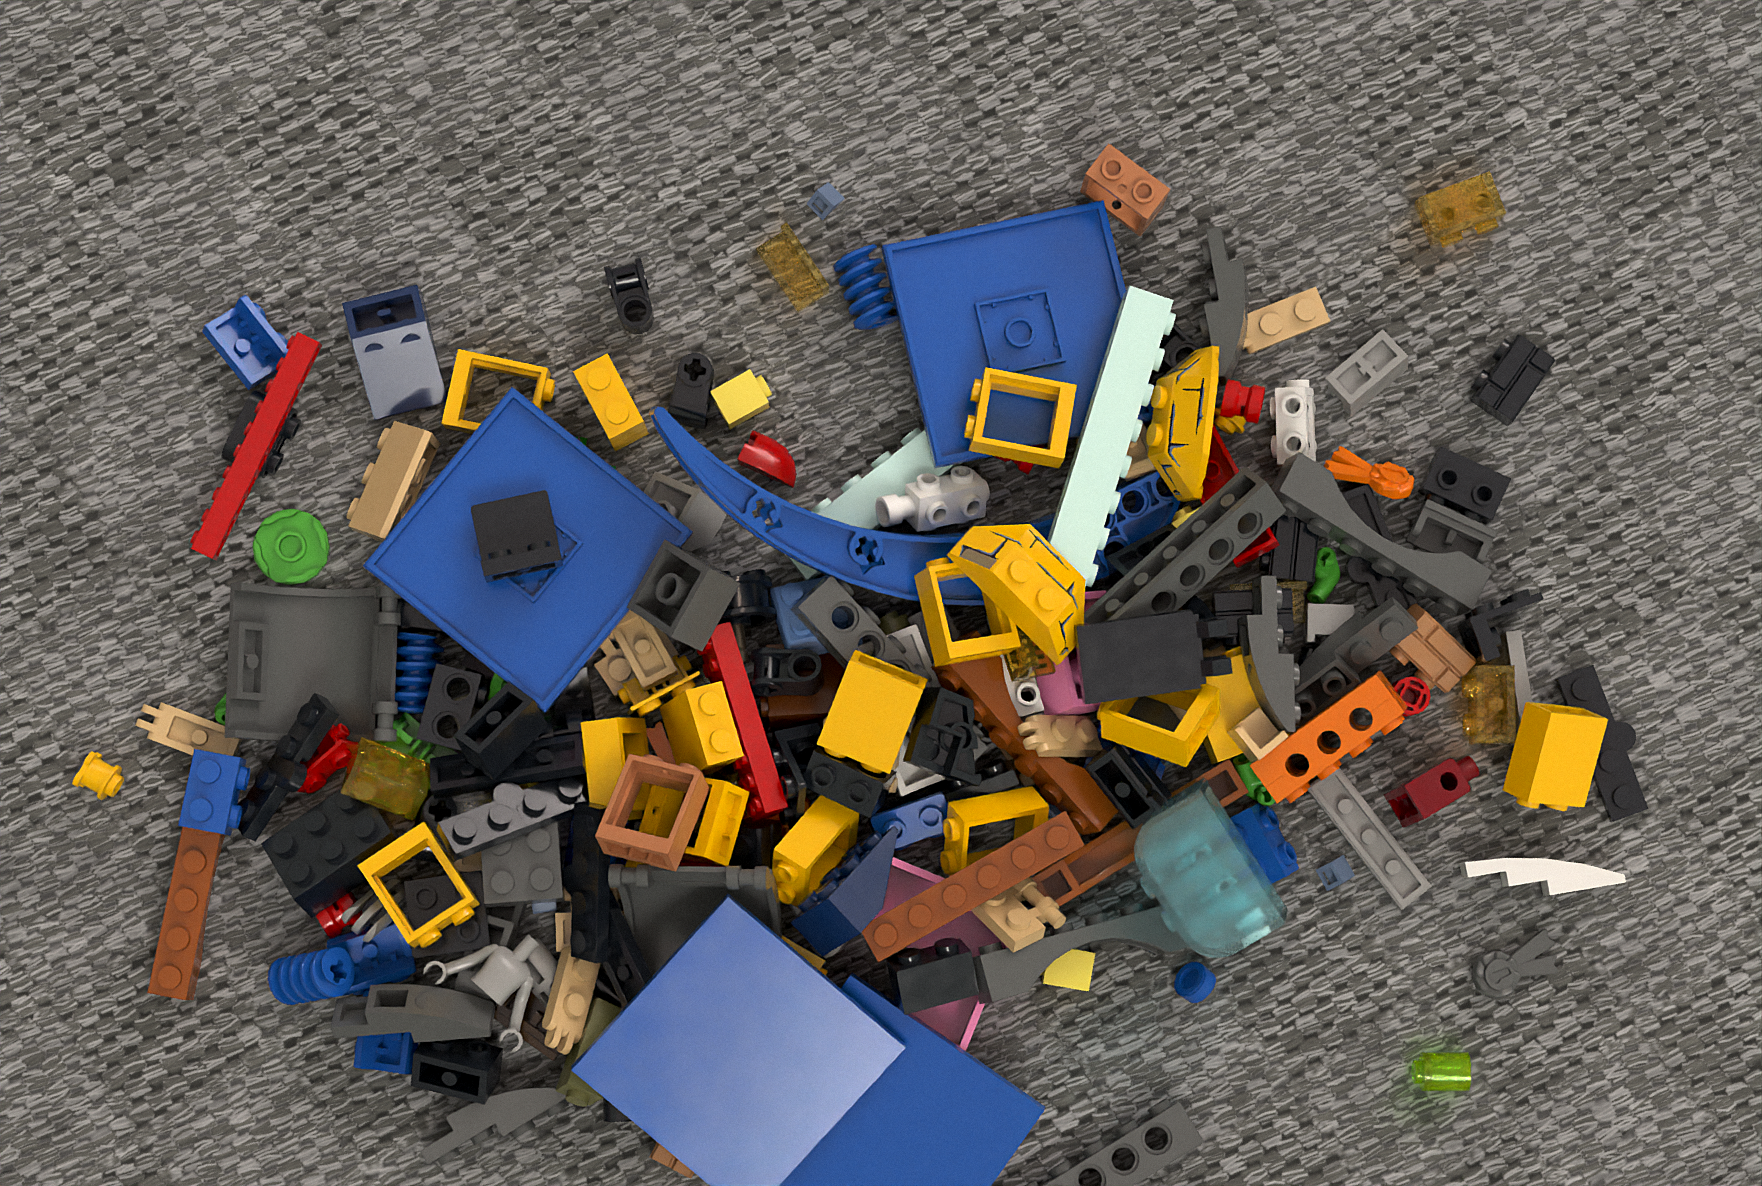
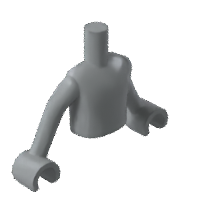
(499, 977)

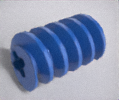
(865, 289)
(415, 671)
(311, 976)

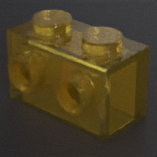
(1460, 209)
(1490, 705)
(386, 778)

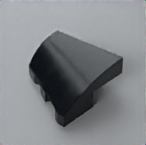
(944, 736)

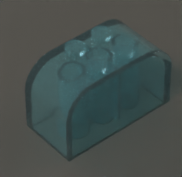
(1205, 875)

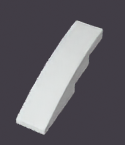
(1554, 875)

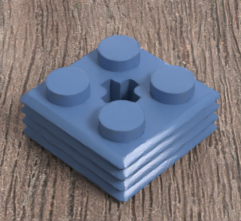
(792, 630)

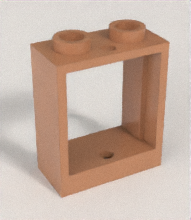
(1120, 179)
(643, 847)

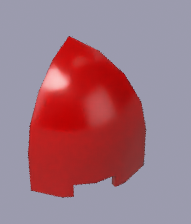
(768, 458)

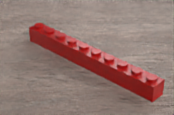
(256, 445)

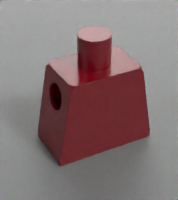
(1432, 790)

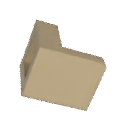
(1256, 735)

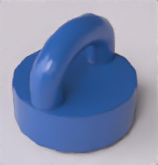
(1194, 982)

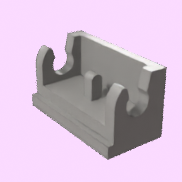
(1367, 372)

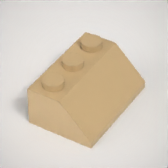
(393, 480)

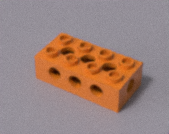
(1287, 781)

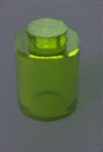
(1442, 1071)

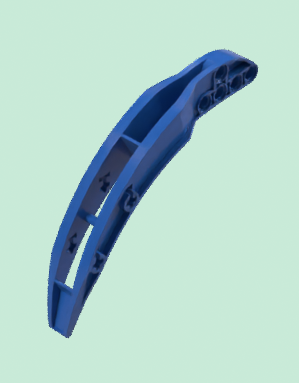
(896, 557)

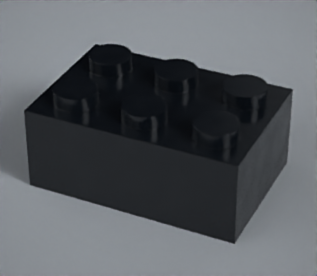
(324, 846)

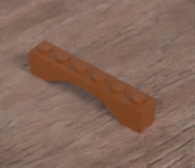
(1059, 781)
(1116, 846)
(972, 886)
(185, 915)

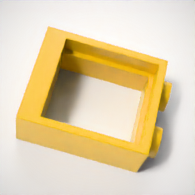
(462, 379)
(1058, 392)
(944, 651)
(1175, 746)
(605, 753)
(1021, 803)
(718, 826)
(813, 849)
(398, 853)

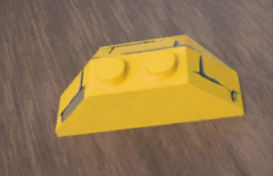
(1184, 422)
(1026, 582)

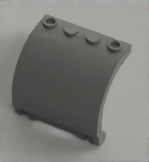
(308, 642)
(669, 905)

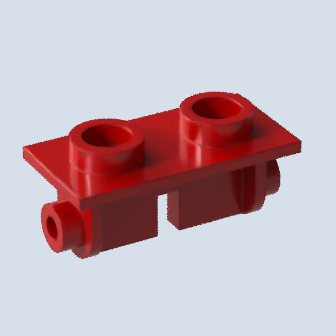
(333, 755)

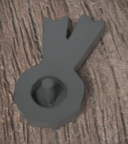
(1498, 973)

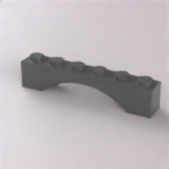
(1313, 496)
(1008, 974)

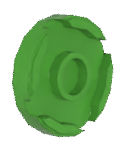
(302, 557)

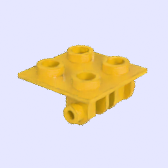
(644, 703)

